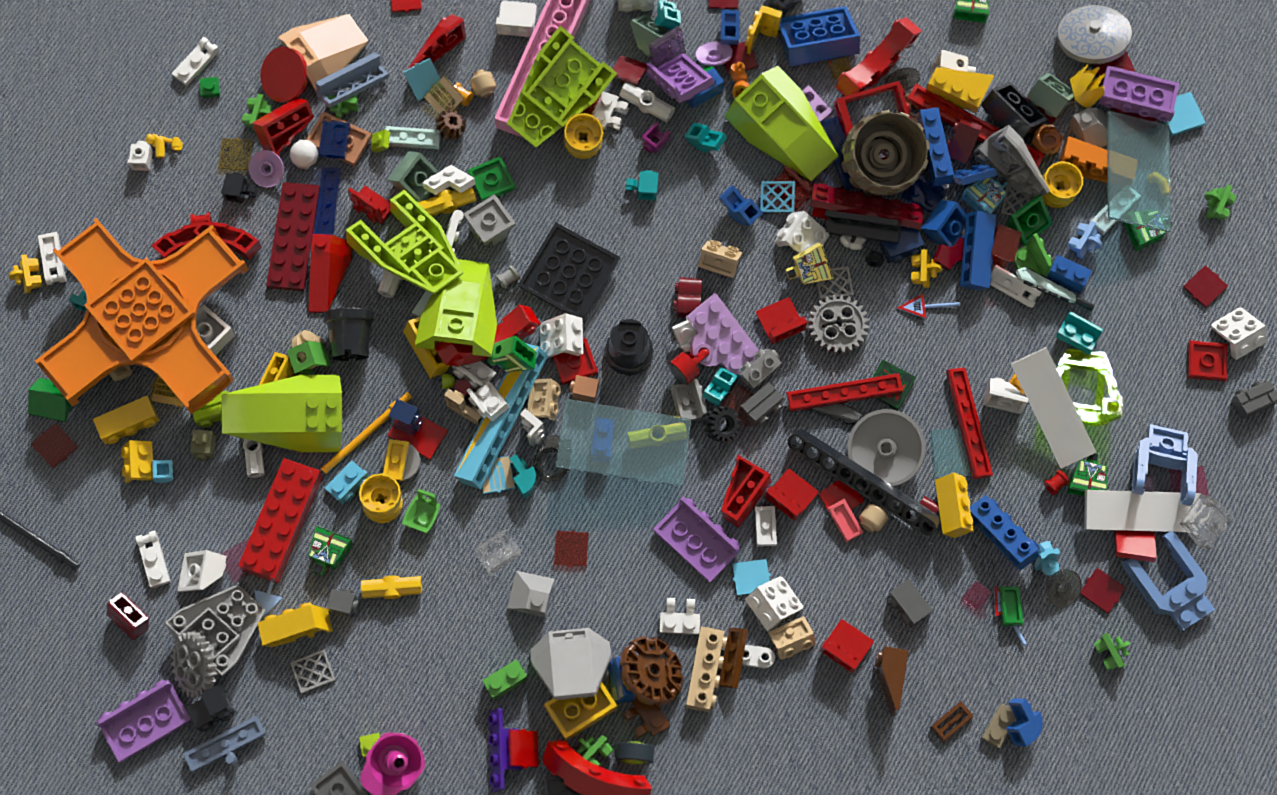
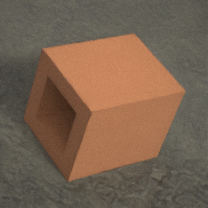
(584, 388)

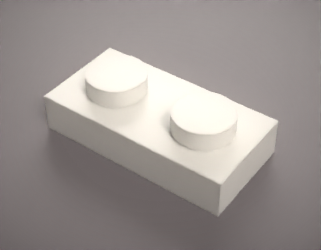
(765, 526)

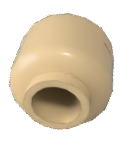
(483, 83)
(873, 518)

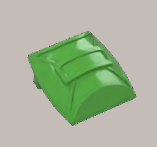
(422, 512)

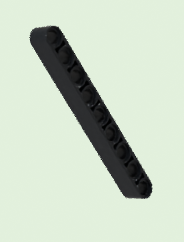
(873, 482)

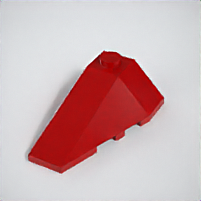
(443, 38)
(327, 268)

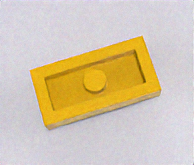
(396, 459)

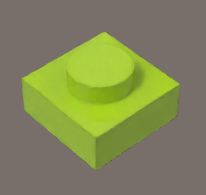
(380, 141)
(367, 742)

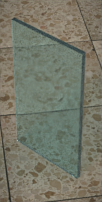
(1138, 172)
(623, 442)

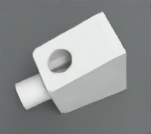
(951, 61)

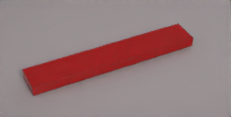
(844, 392)
(969, 423)

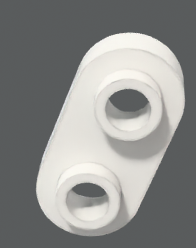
(754, 658)

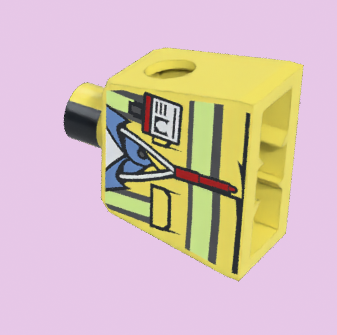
(810, 265)

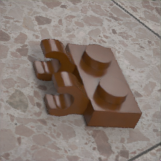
(652, 717)

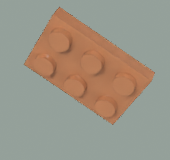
(357, 142)

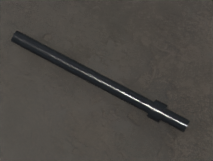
(60, 555)

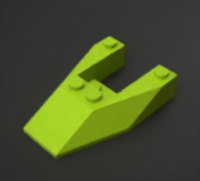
(416, 254)

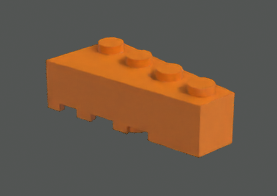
(1088, 158)

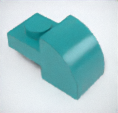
(668, 15)
(705, 139)
(720, 386)
(525, 479)

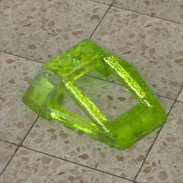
(1105, 409)

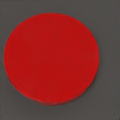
(283, 74)

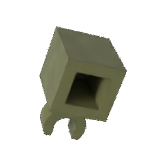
(203, 444)

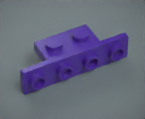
(499, 750)

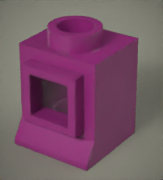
(652, 133)

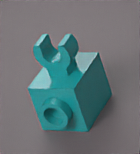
(646, 185)

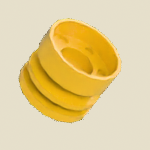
(583, 126)
(1069, 181)
(377, 488)

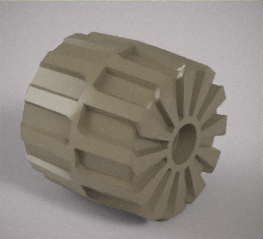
(905, 151)

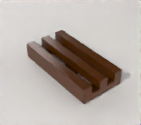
(940, 732)

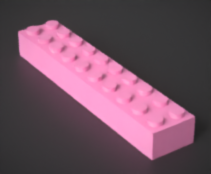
(554, 14)

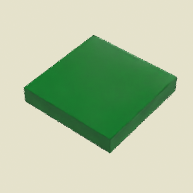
(492, 179)

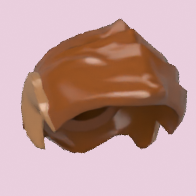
(1047, 139)

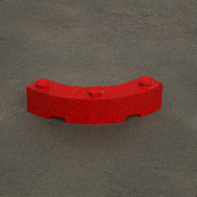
(881, 59)
(234, 238)
(519, 323)
(587, 777)

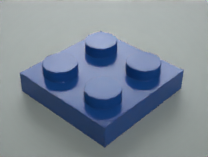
(975, 174)

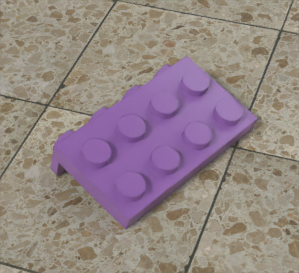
(680, 78)
(1139, 93)
(697, 539)
(143, 720)

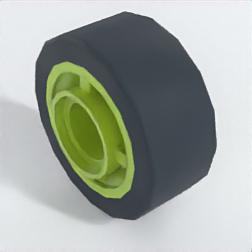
(634, 753)

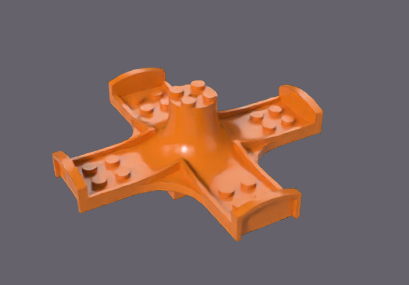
(142, 316)

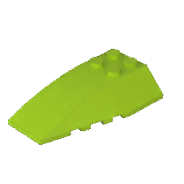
(557, 88)
(288, 413)

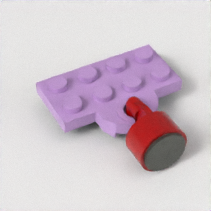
(717, 341)

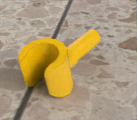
(176, 143)

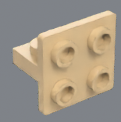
(719, 258)

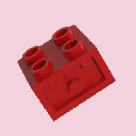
(372, 204)
(781, 320)
(791, 494)
(846, 646)

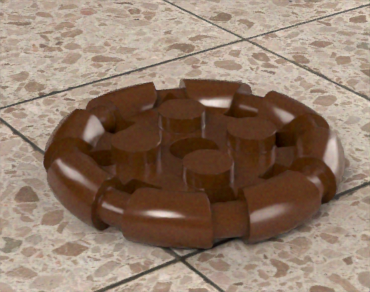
(642, 675)

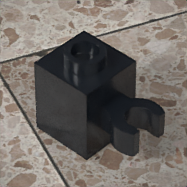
(236, 187)

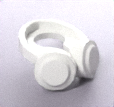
(857, 245)

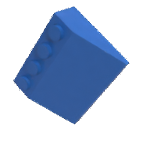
(819, 36)

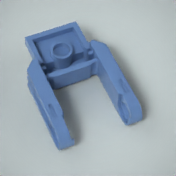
(1169, 450)
(1184, 602)

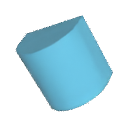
(162, 471)

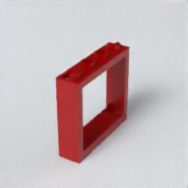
(842, 112)

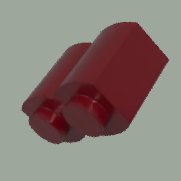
(688, 295)

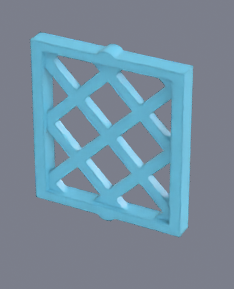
(792, 196)

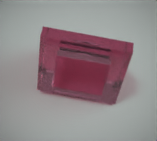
(976, 595)

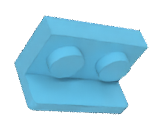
(347, 482)

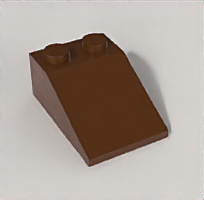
(891, 675)

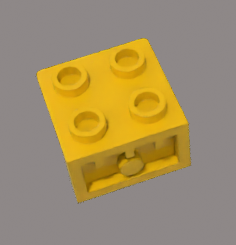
(766, 22)

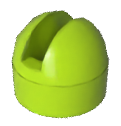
(448, 381)

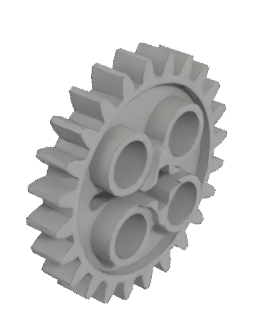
(835, 309)
(193, 664)

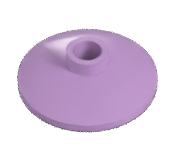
(713, 53)
(259, 172)

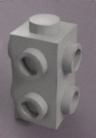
(759, 368)

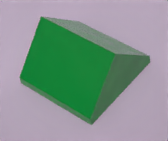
(1030, 219)
(47, 401)

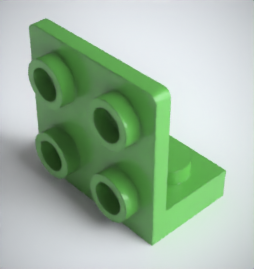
(1034, 257)

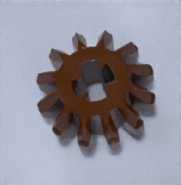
(450, 125)

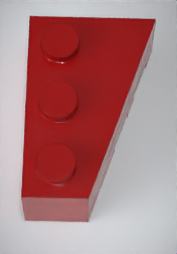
(282, 124)
(744, 491)

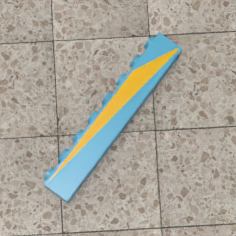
(492, 435)

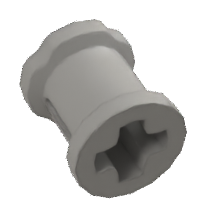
(508, 277)

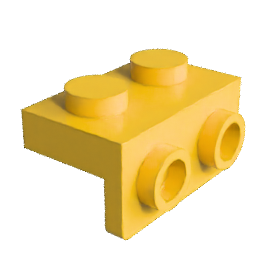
(137, 460)

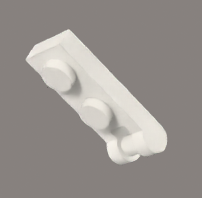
(195, 62)
(454, 221)
(50, 261)
(1013, 286)
(153, 560)

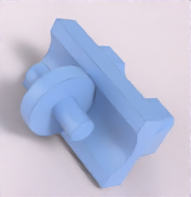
(1088, 241)

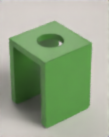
(315, 355)

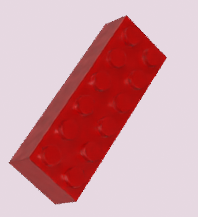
(280, 520)

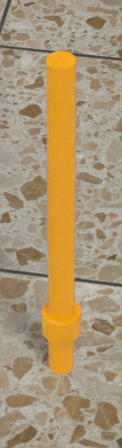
(362, 436)

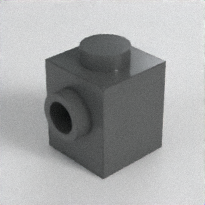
(342, 602)

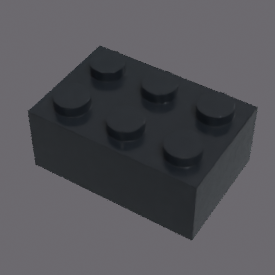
(1013, 108)

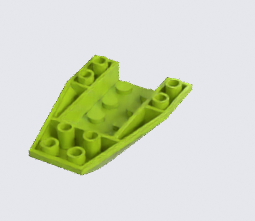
(782, 124)
(461, 312)

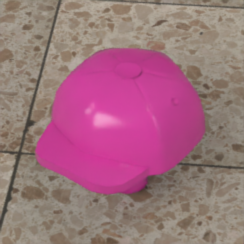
(392, 764)

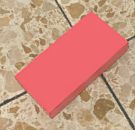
(845, 520)

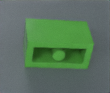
(505, 680)

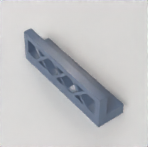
(348, 77)

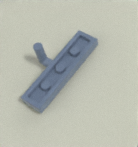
(225, 745)

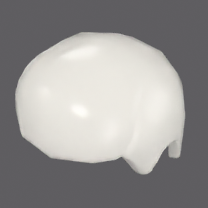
(303, 154)

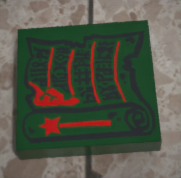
(886, 368)

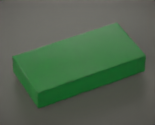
(1010, 606)

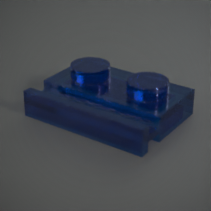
(334, 139)

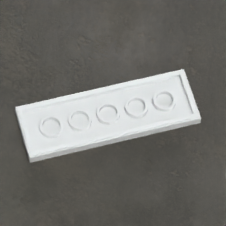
(1053, 407)
(1133, 511)

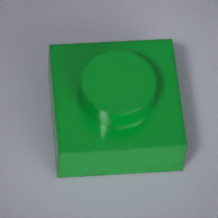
(210, 87)

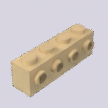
(705, 668)

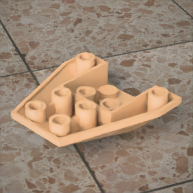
(326, 45)

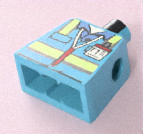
(985, 194)

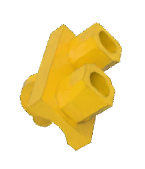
(26, 267)
(923, 277)

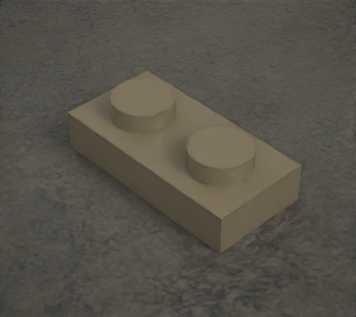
(996, 730)

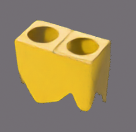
(1085, 88)

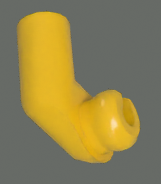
(158, 143)

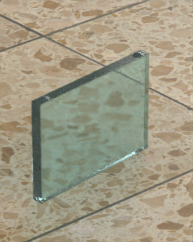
(949, 453)

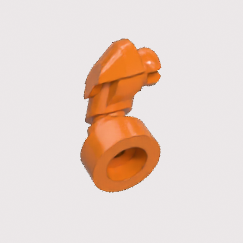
(738, 75)

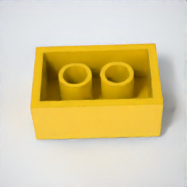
(580, 713)

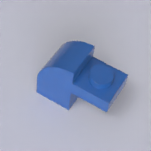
(730, 27)
(740, 209)
(1028, 723)

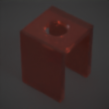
(1005, 245)

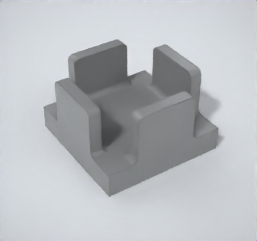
(489, 221)

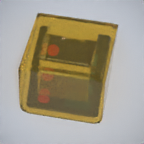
(839, 66)

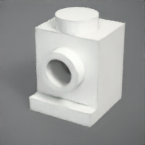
(140, 156)

